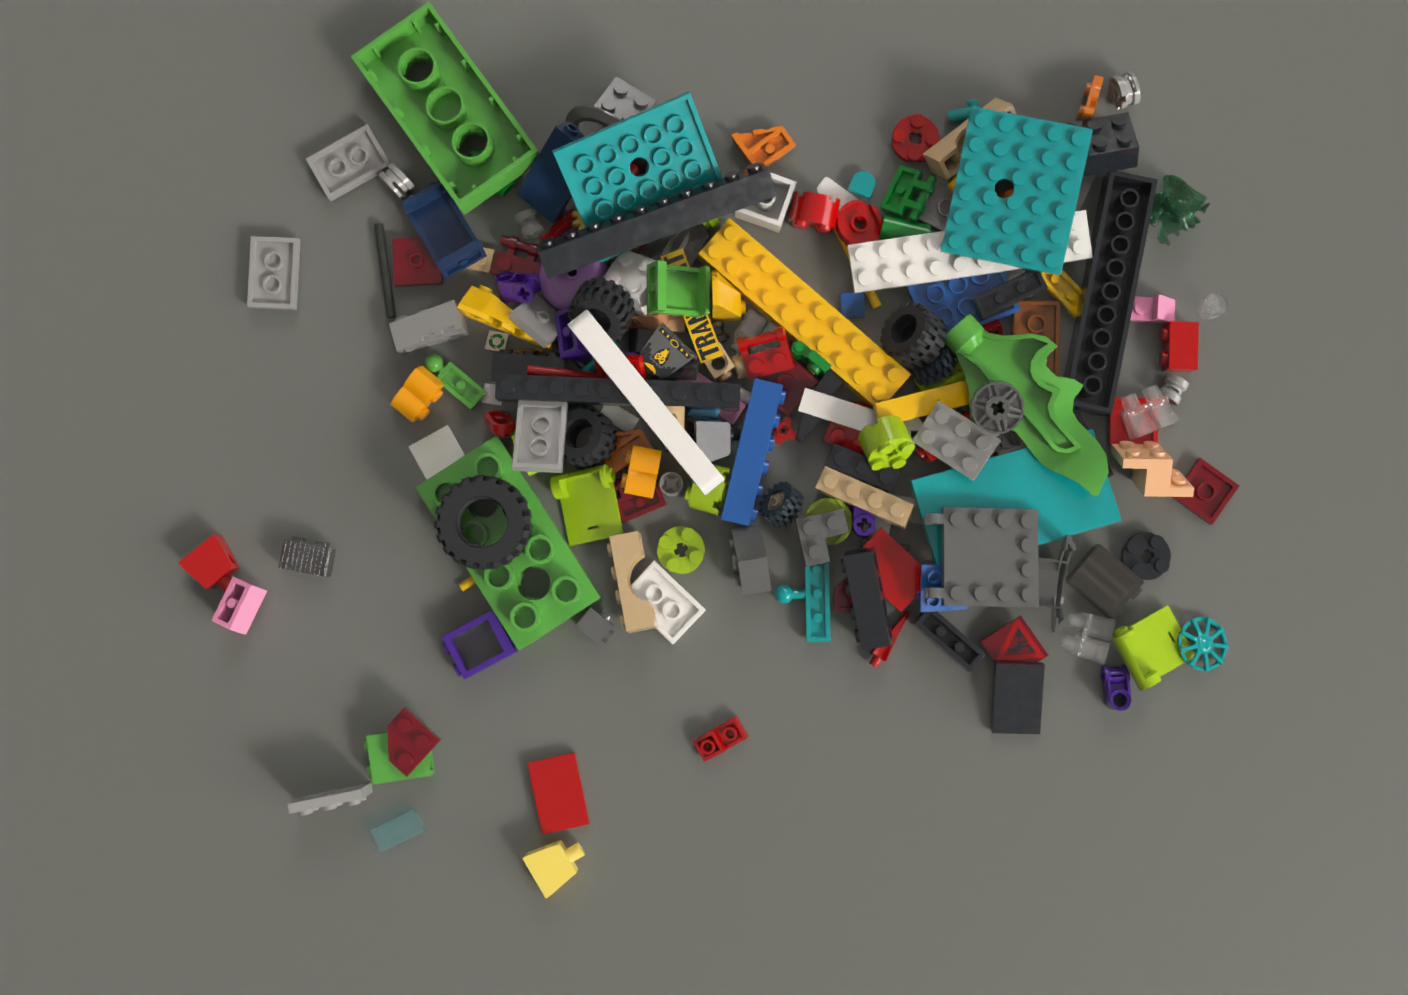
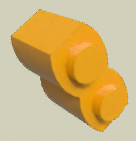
(417, 394)
(642, 471)

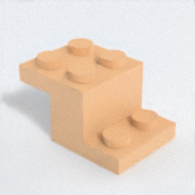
(1152, 469)

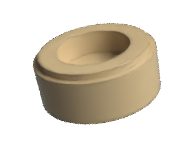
(739, 366)

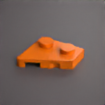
(1092, 92)
(764, 145)
(625, 442)

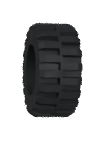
(450, 518)

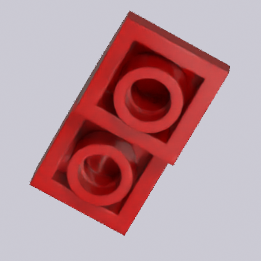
(720, 738)

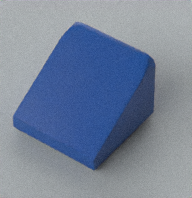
(852, 305)

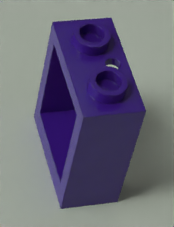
(500, 632)

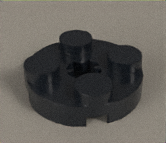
(1160, 555)

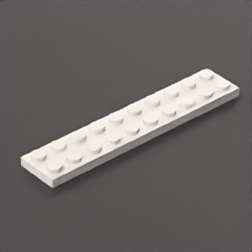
(919, 259)

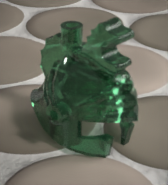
(1176, 208)

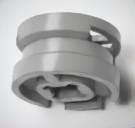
(1124, 90)
(396, 176)

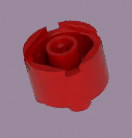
(814, 211)

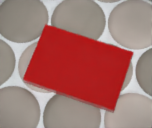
(897, 568)
(558, 793)

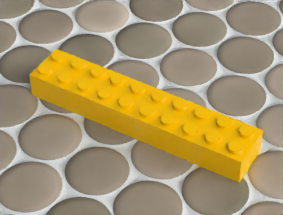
(803, 313)

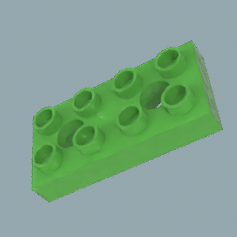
(446, 107)
(547, 550)

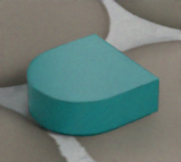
(862, 184)

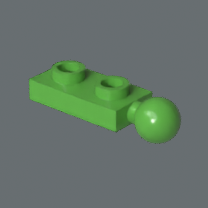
(456, 381)

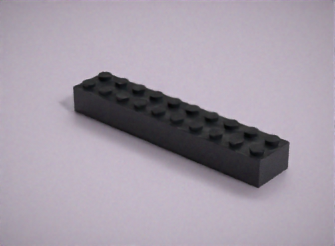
(1109, 289)

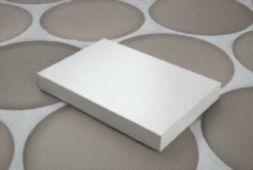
(672, 603)

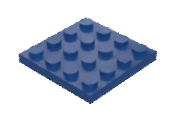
(953, 297)

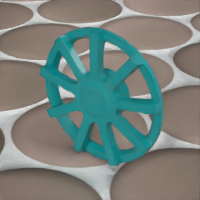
(1203, 644)

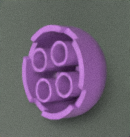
(561, 289)

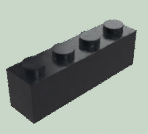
(867, 597)

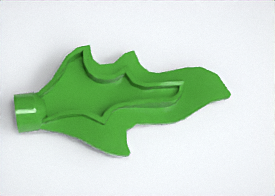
(1048, 416)

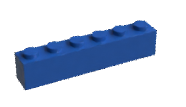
(752, 451)

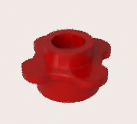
(788, 434)

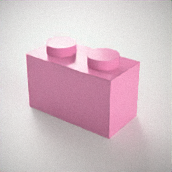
(239, 605)

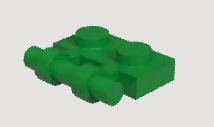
(902, 189)
(815, 363)

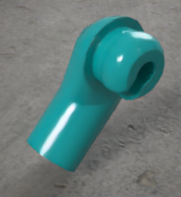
(963, 113)

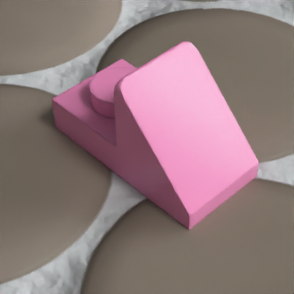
(1153, 310)

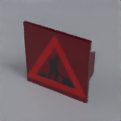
(1014, 643)

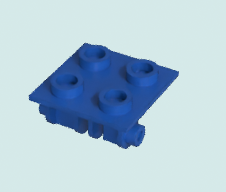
(932, 579)

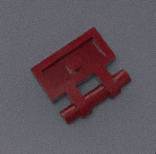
(509, 262)
(635, 506)

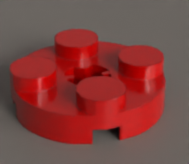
(914, 125)
(861, 212)

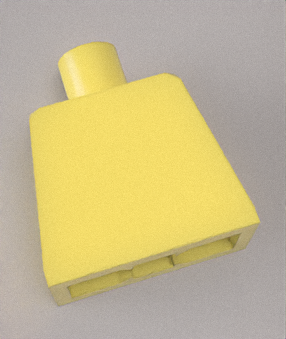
(553, 865)

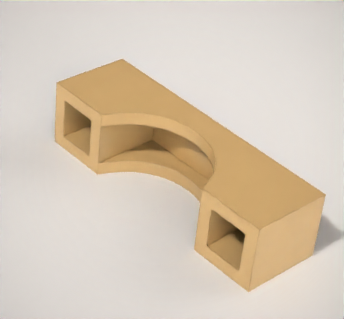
(945, 155)
(865, 497)
(627, 552)

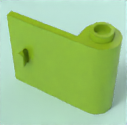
(588, 501)
(1151, 647)

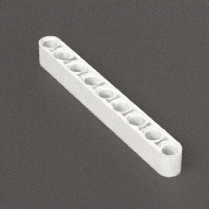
(645, 402)

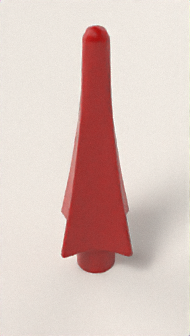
(881, 654)

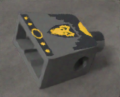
(664, 353)

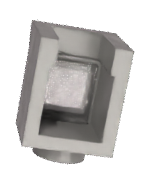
(1009, 442)

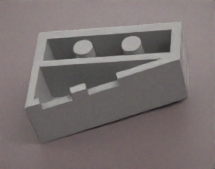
(428, 327)

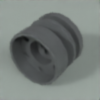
(993, 392)

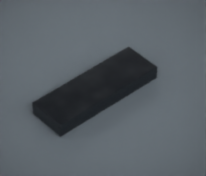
(1009, 293)

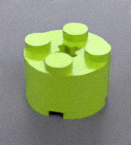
(886, 443)
(710, 501)

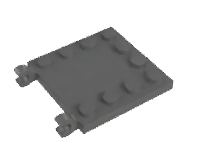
(987, 557)

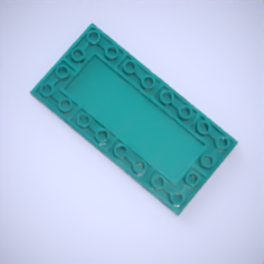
(1017, 482)

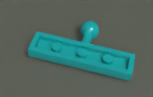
(816, 601)

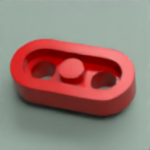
(499, 423)

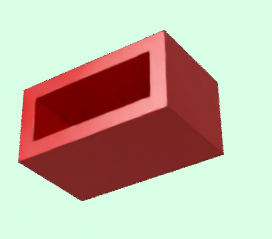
(1179, 346)

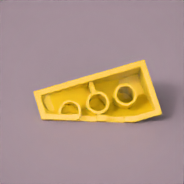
(725, 300)
(488, 309)

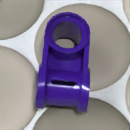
(517, 286)
(859, 515)
(1114, 685)

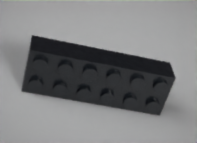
(1110, 149)

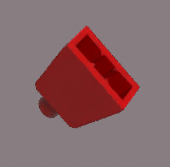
(211, 563)

